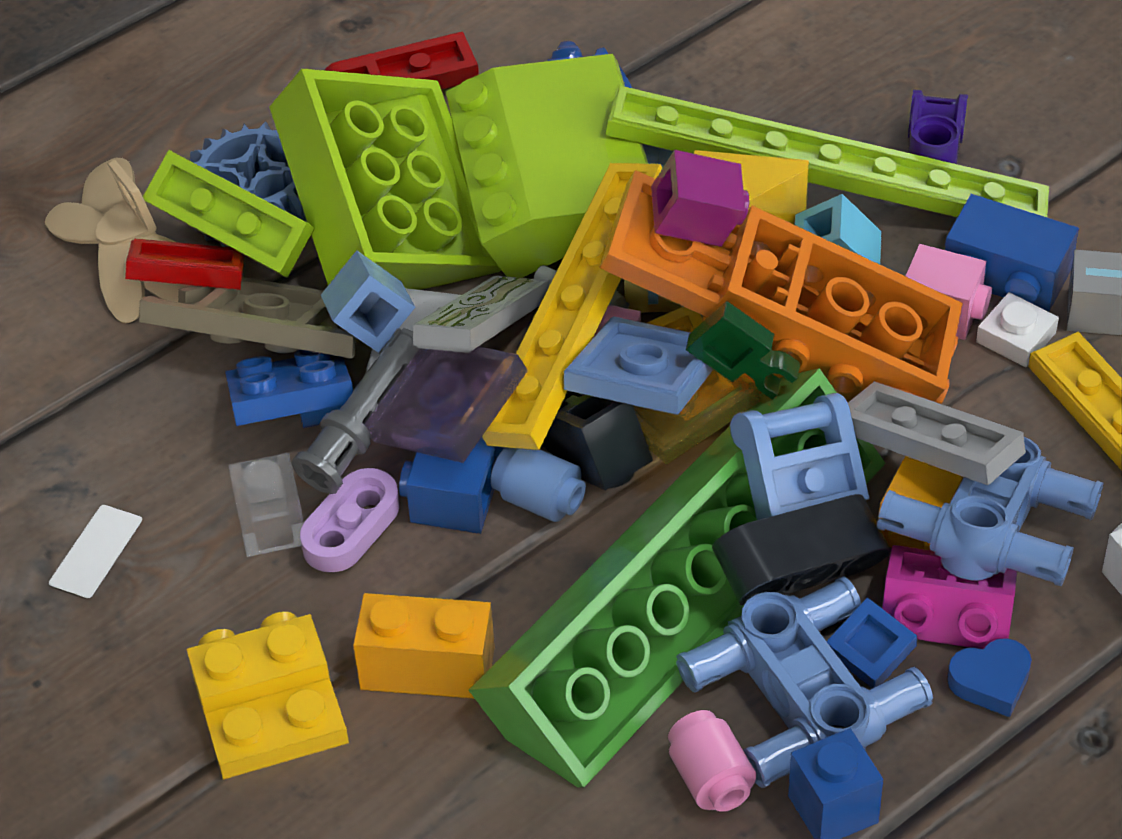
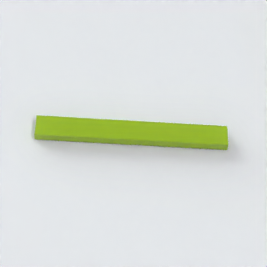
(832, 159)

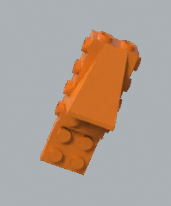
(811, 293)

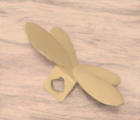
(112, 217)

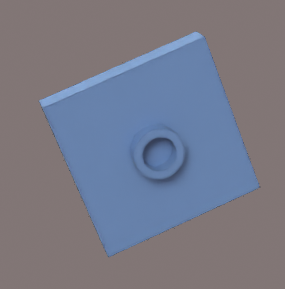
(638, 366)

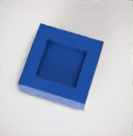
(872, 643)

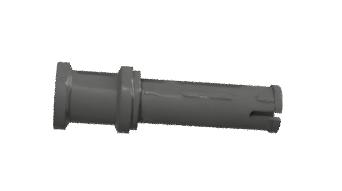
(344, 430)

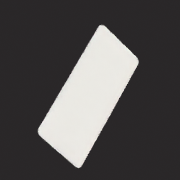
(95, 551)

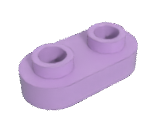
(346, 524)

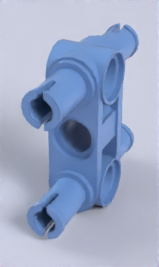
(982, 523)
(801, 674)

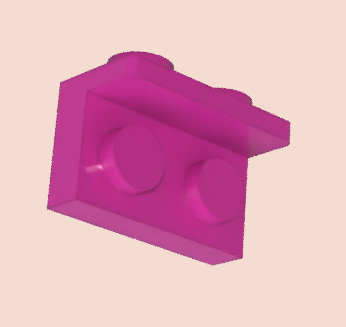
(944, 606)

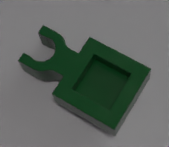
(740, 345)

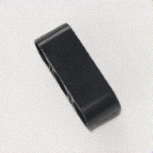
(801, 548)

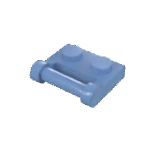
(802, 476)

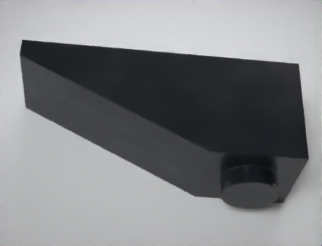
(598, 438)

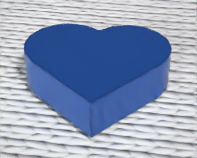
(991, 675)

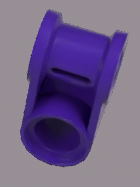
(936, 126)

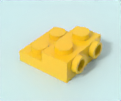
(266, 694)

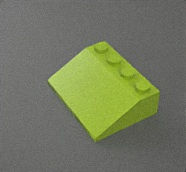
(536, 153)
(380, 175)

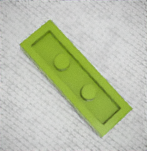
(228, 213)

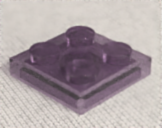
(446, 401)

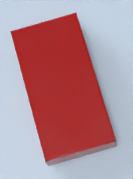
(184, 264)

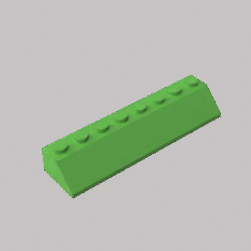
(612, 640)

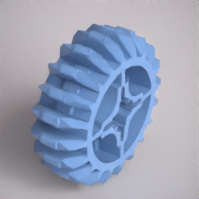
(253, 162)

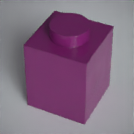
(699, 198)

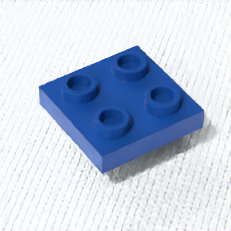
(299, 385)

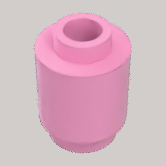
(711, 761)

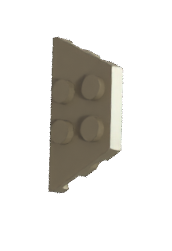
(260, 312)

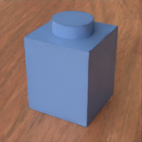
(367, 301)

